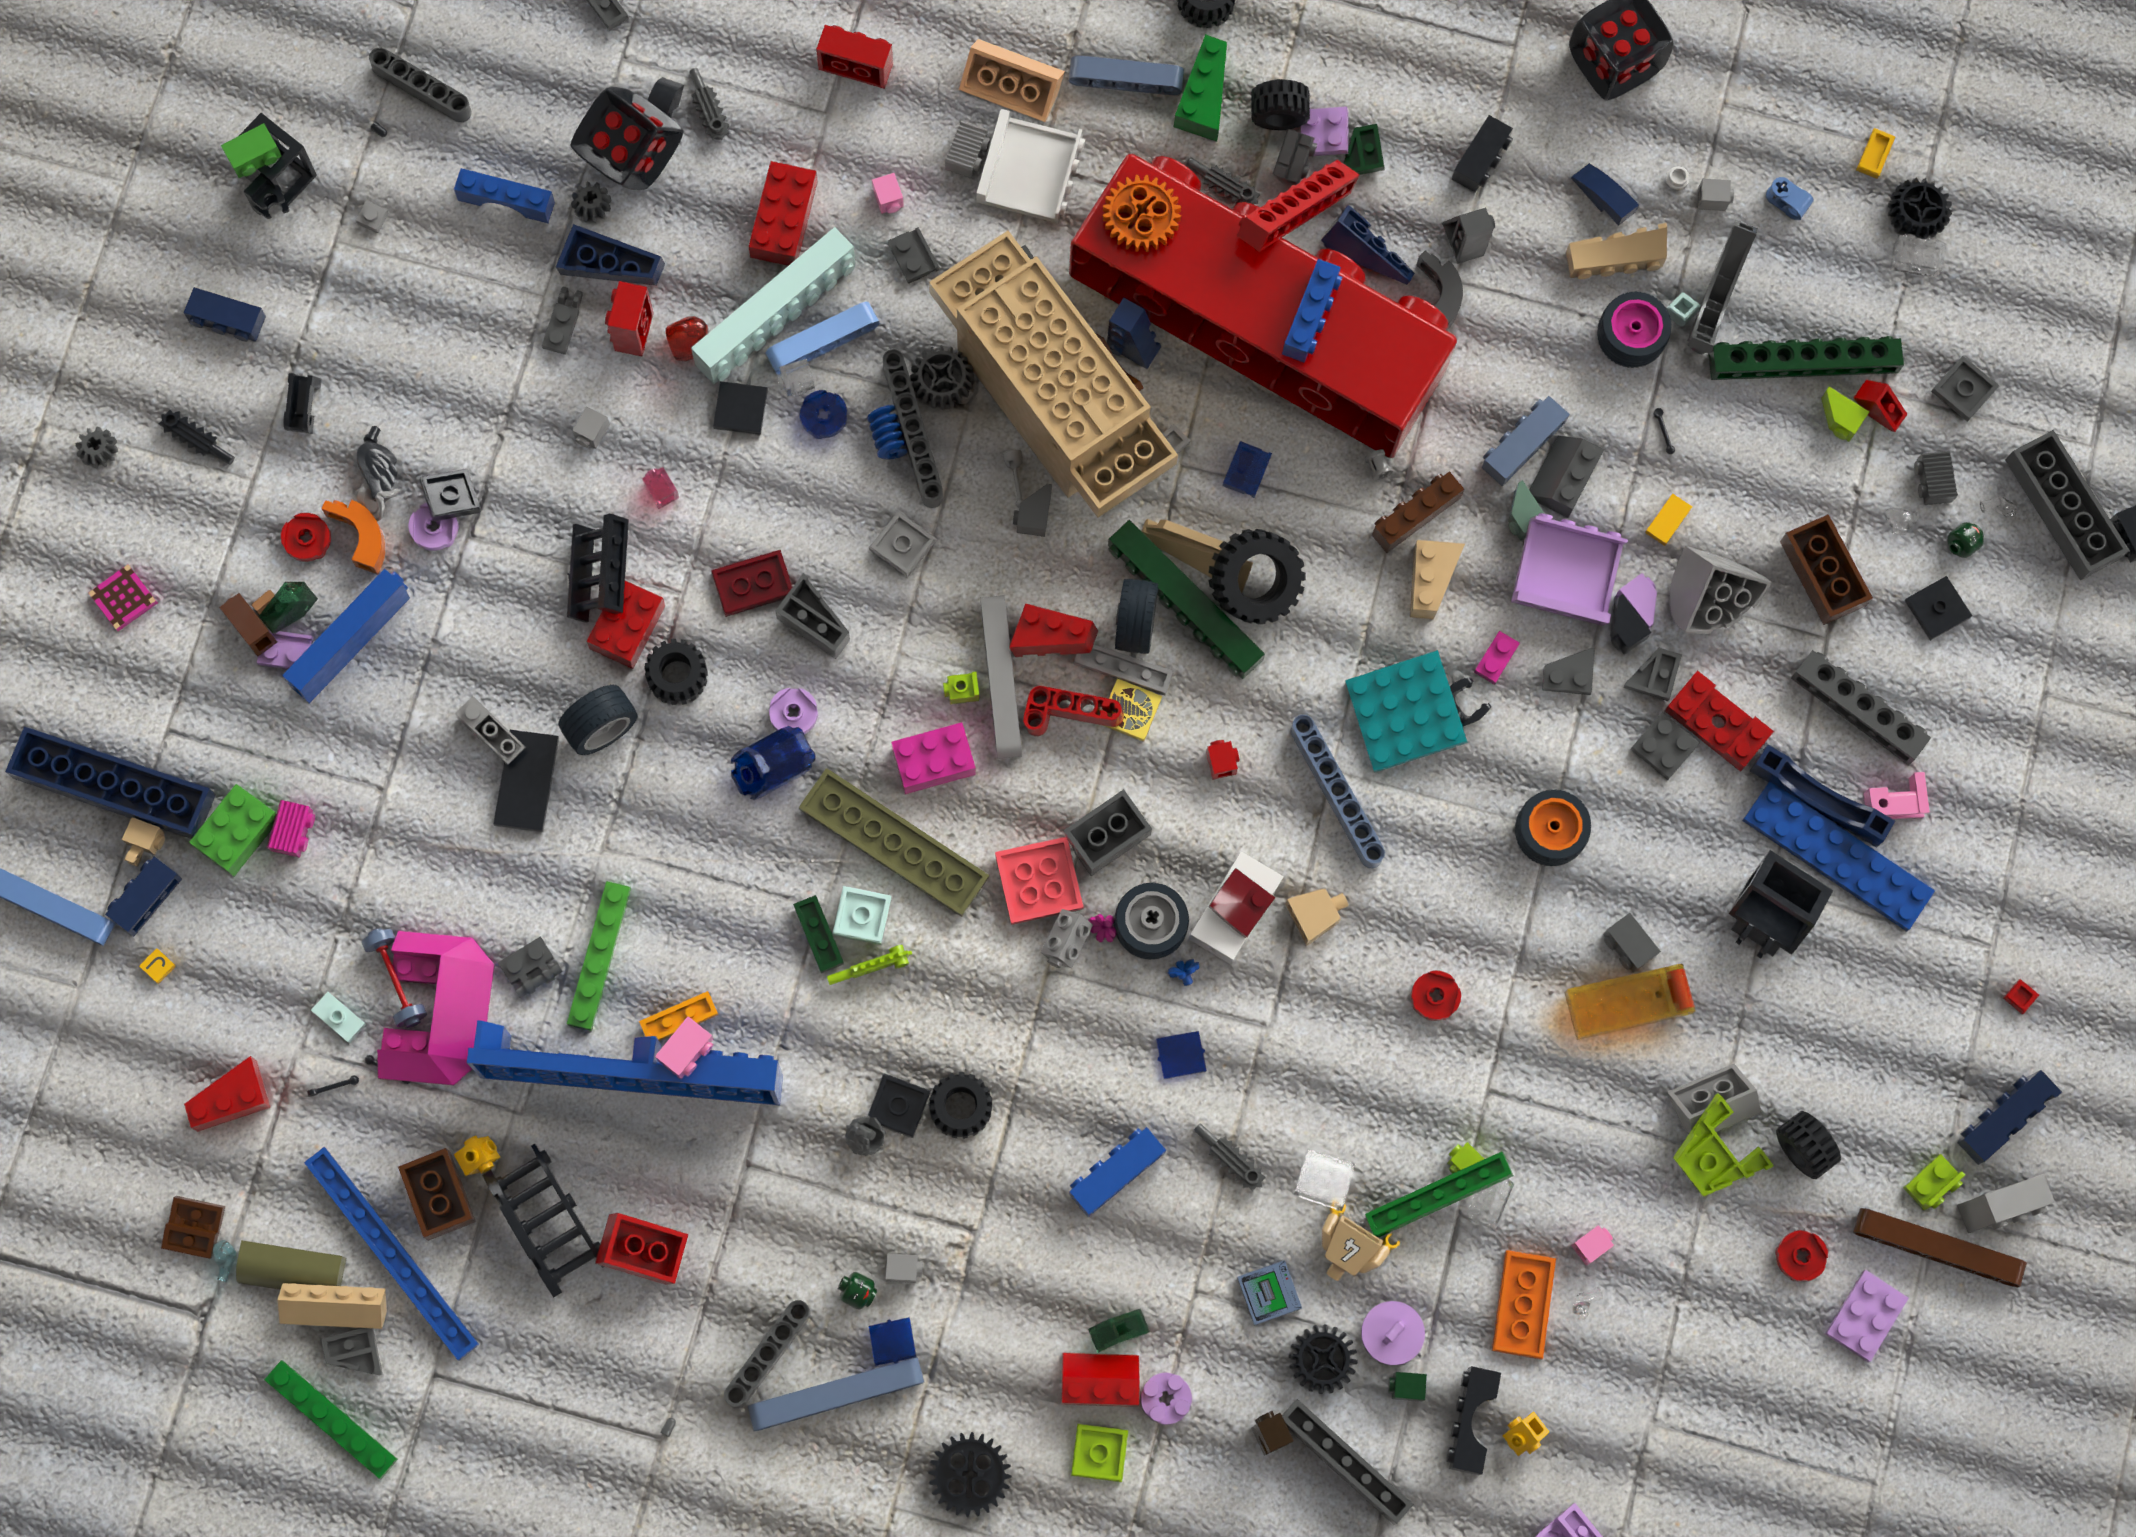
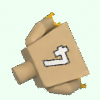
(1351, 1246)

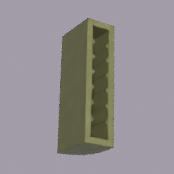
(273, 1265)

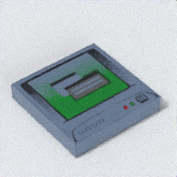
(1269, 1292)

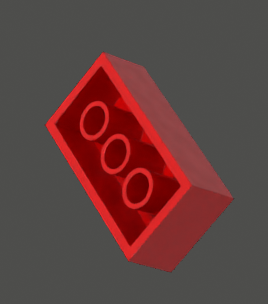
(783, 213)

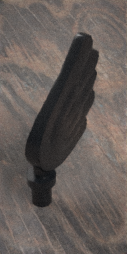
(376, 463)

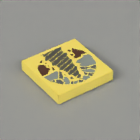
(1138, 708)

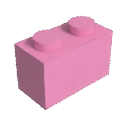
(685, 1048)

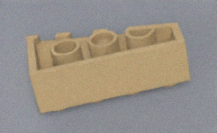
(1618, 253)

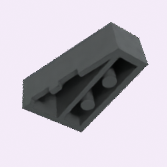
(1469, 234)
(812, 618)

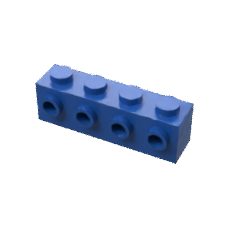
(1311, 310)
(1117, 1171)

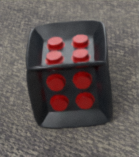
(1620, 46)
(626, 138)

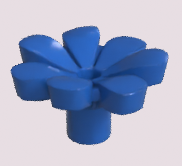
(1184, 971)

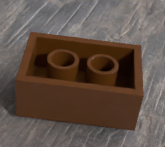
(436, 1194)

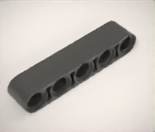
(413, 76)
(764, 1367)

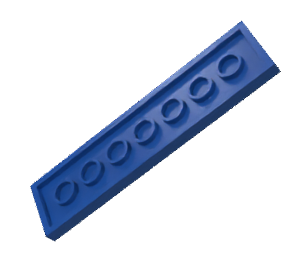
(1839, 856)

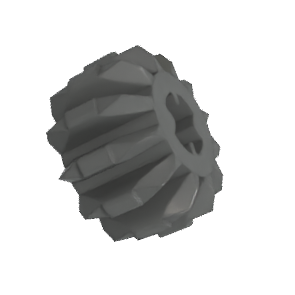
(599, 205)
(90, 454)

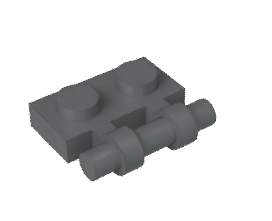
(527, 960)

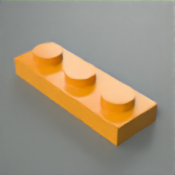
(668, 1021)

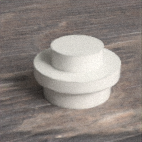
(1677, 178)

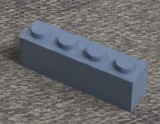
(1525, 440)

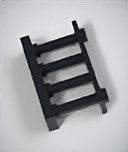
(612, 568)

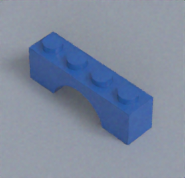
(482, 188)

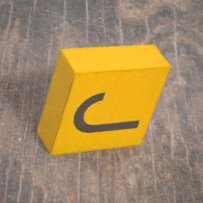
(157, 966)

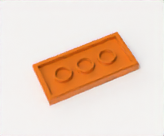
(1523, 1304)

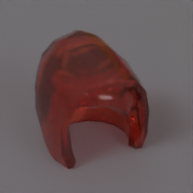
(684, 335)

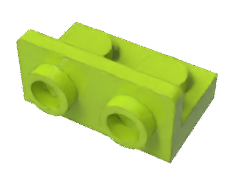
(1933, 1183)

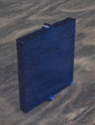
(1181, 1055)
(892, 1341)

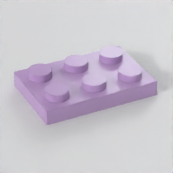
(1866, 1316)

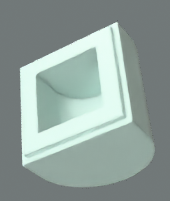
(1683, 309)

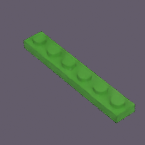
(599, 956)

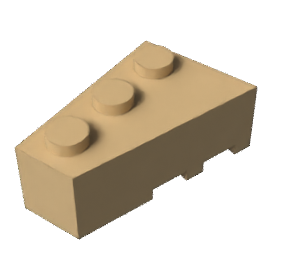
(1431, 574)

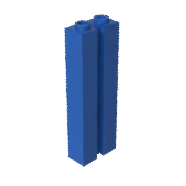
(347, 635)

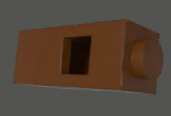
(248, 624)

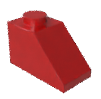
(1881, 404)

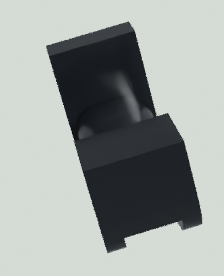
(299, 403)

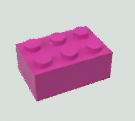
(933, 758)

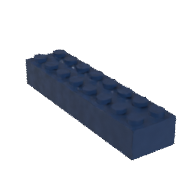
(110, 783)

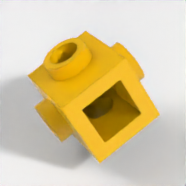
(477, 1155)
(1525, 1434)

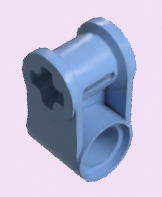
(1791, 200)

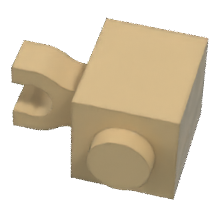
(142, 838)

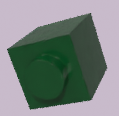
(1407, 1386)

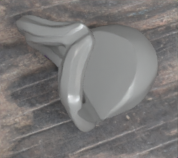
(376, 508)

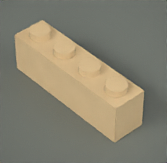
(332, 1306)

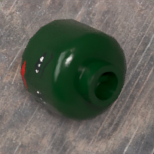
(1965, 539)
(857, 1290)

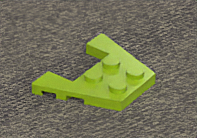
(1708, 1159)

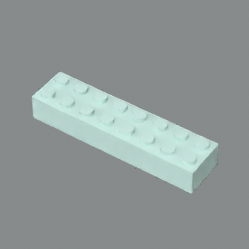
(774, 306)

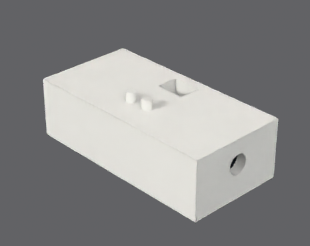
(1215, 934)

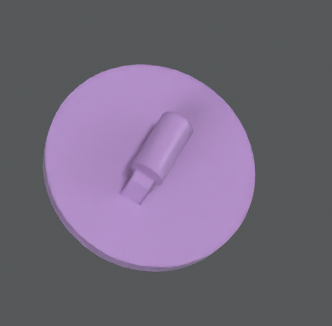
(1393, 1333)

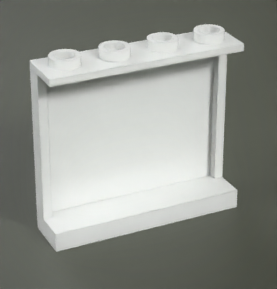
(1029, 168)

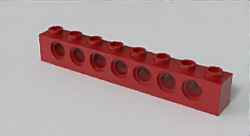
(1297, 205)

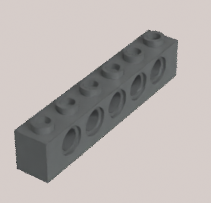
(1866, 720)

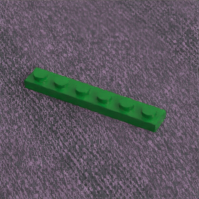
(1439, 1194)
(331, 1419)

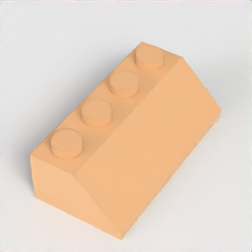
(1011, 80)

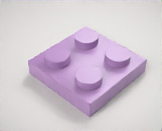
(1329, 129)

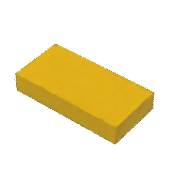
(1875, 153)
(1668, 519)

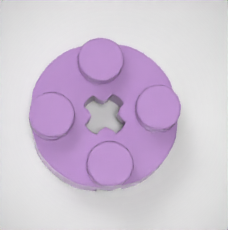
(436, 540)
(793, 698)
(1178, 1406)

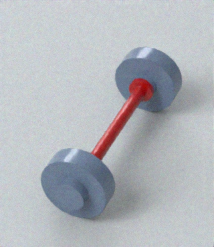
(378, 941)

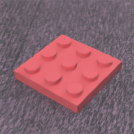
(1039, 880)

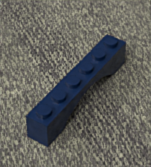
(1853, 816)

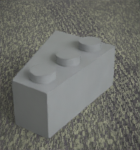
(2007, 1203)

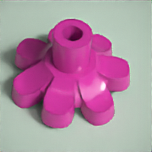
(1103, 927)

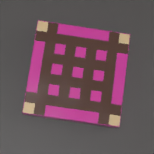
(123, 597)

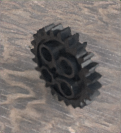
(946, 1473)

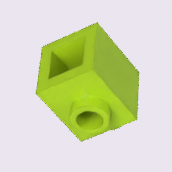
(1463, 1157)

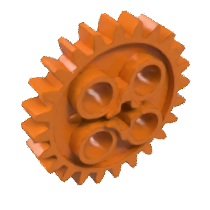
(1159, 224)

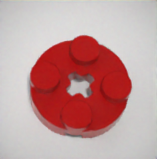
(314, 548)
(1447, 987)
(1787, 1252)

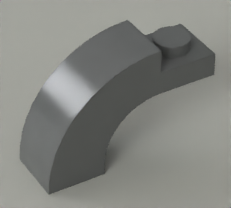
(1448, 283)

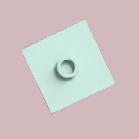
(862, 915)

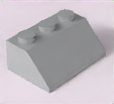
(1694, 1097)

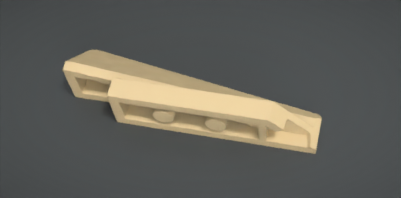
(1189, 547)

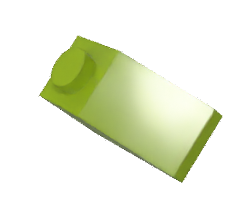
(1842, 414)

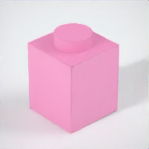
(887, 193)
(1593, 1244)

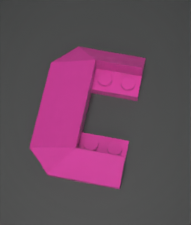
(461, 998)

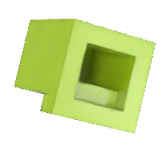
(968, 694)

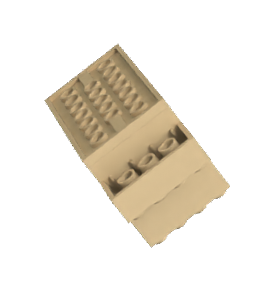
(1052, 375)

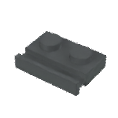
(913, 255)

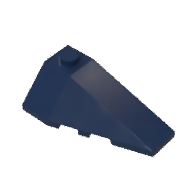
(1353, 238)

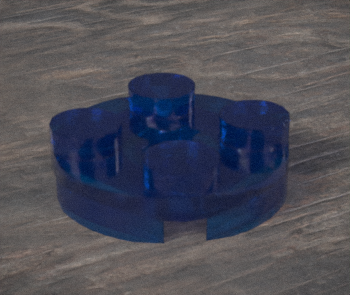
(820, 427)

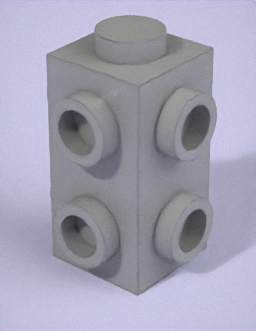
(1066, 939)

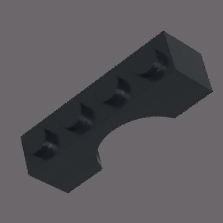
(1467, 1453)

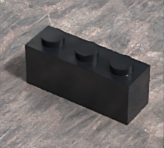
(1483, 154)

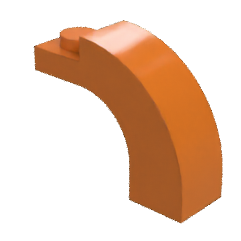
(371, 545)

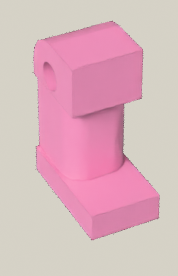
(1901, 804)

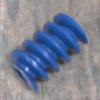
(885, 434)

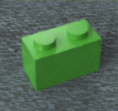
(251, 151)

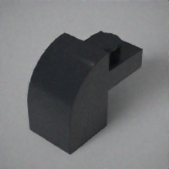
(666, 95)

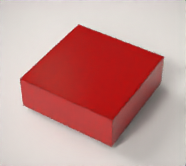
(2021, 996)

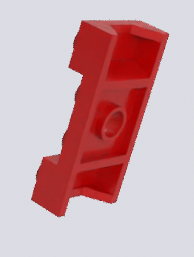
(1701, 702)

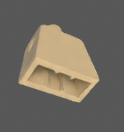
(1315, 913)

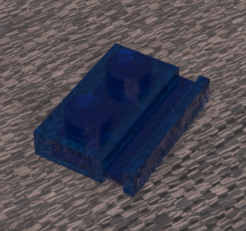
(1247, 469)

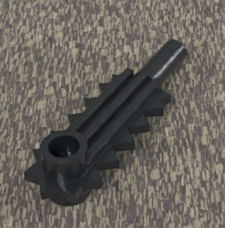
(194, 437)

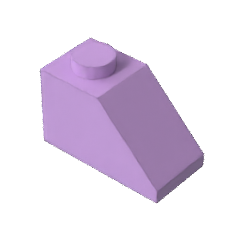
(1642, 597)

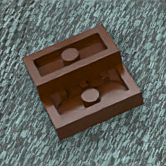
(193, 1227)

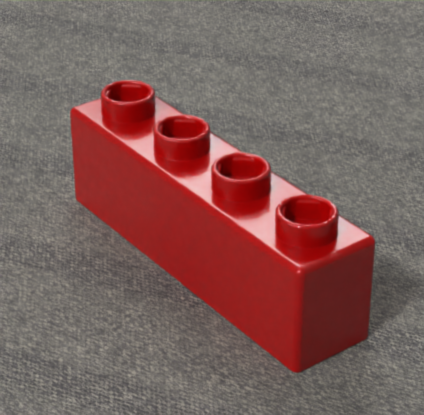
(1238, 304)

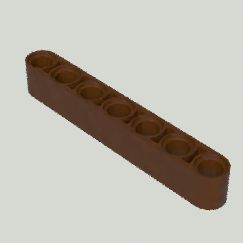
(1939, 1247)

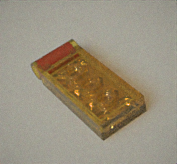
(1629, 1001)

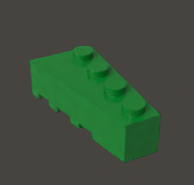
(1202, 98)

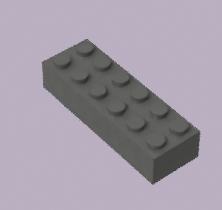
(2067, 505)

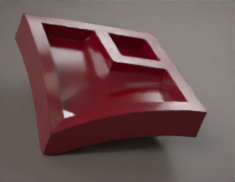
(1241, 902)

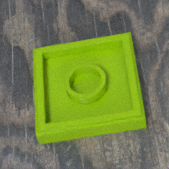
(1099, 1453)

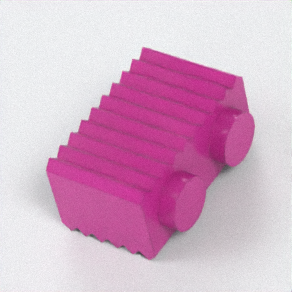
(290, 829)

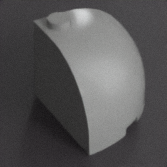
(1712, 591)

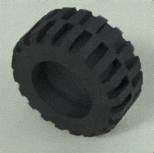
(1286, 582)

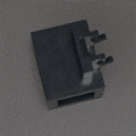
(264, 188)
(1778, 906)

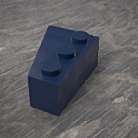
(1131, 335)

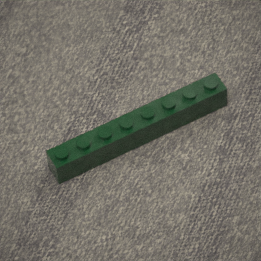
(1186, 600)

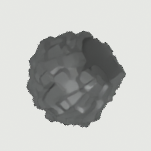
(865, 1135)

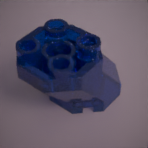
(772, 762)

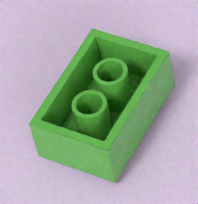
(234, 830)

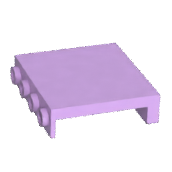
(1568, 569)

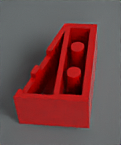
(1052, 632)
(229, 1097)

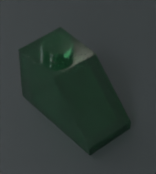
(288, 605)
(1118, 1330)

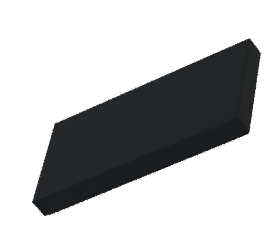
(527, 783)

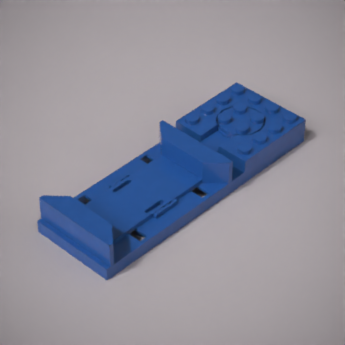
(714, 1078)

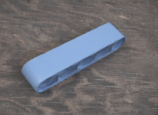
(824, 336)

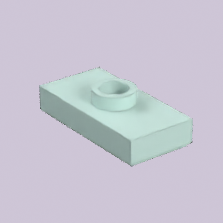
(338, 1017)

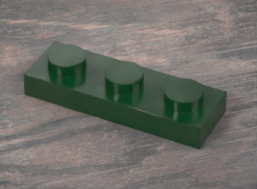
(818, 934)

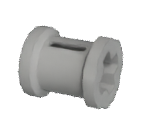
(1378, 465)

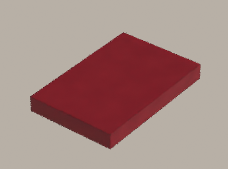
(752, 583)

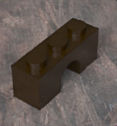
(1271, 1432)

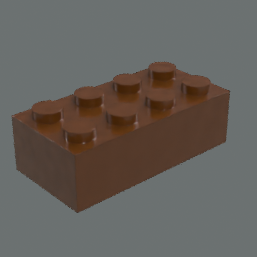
(1826, 569)

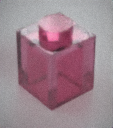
(660, 487)

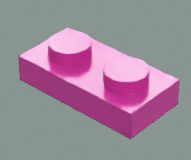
(1496, 657)

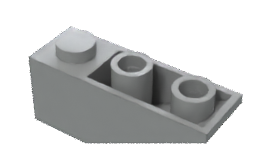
(489, 730)

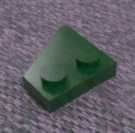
(1365, 150)

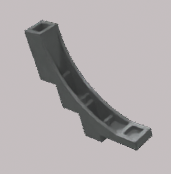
(1720, 288)

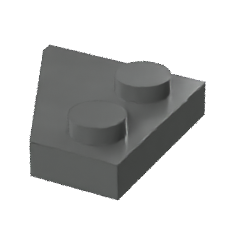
(1570, 674)
(1656, 675)
(353, 1351)

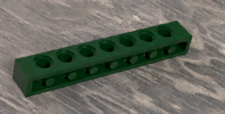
(1819, 365)

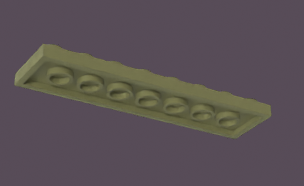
(894, 842)

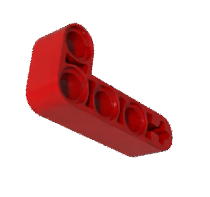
(1073, 711)

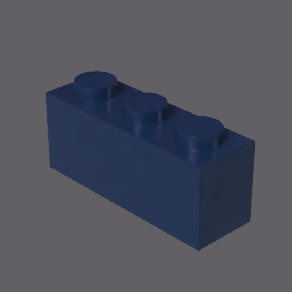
(224, 315)
(143, 896)

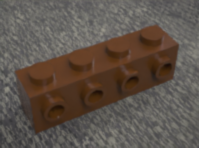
(1417, 512)

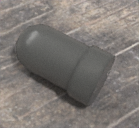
(668, 1427)

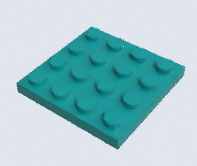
(1406, 711)

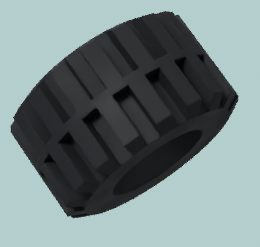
(1206, 12)
(1280, 104)
(671, 653)
(954, 1084)
(1808, 1145)

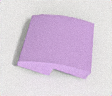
(1570, 1524)

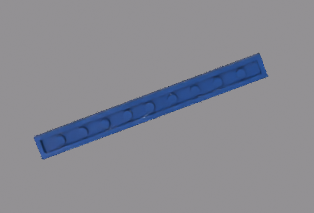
(391, 1253)

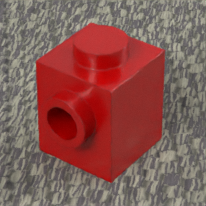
(1222, 759)

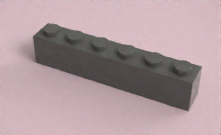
(1346, 1462)

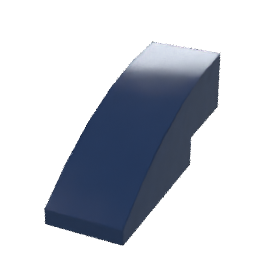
(1605, 193)

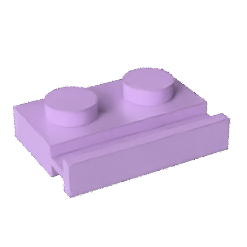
(286, 650)

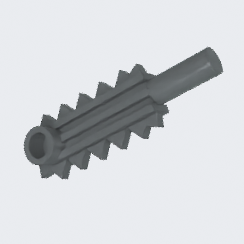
(708, 106)
(1225, 183)
(1230, 1157)

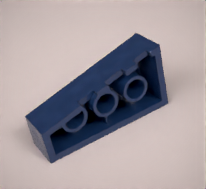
(604, 258)
(2007, 1116)

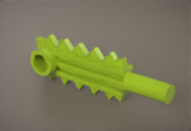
(896, 957)

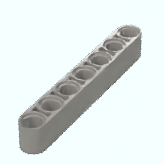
(1000, 677)

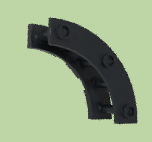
(524, 1228)

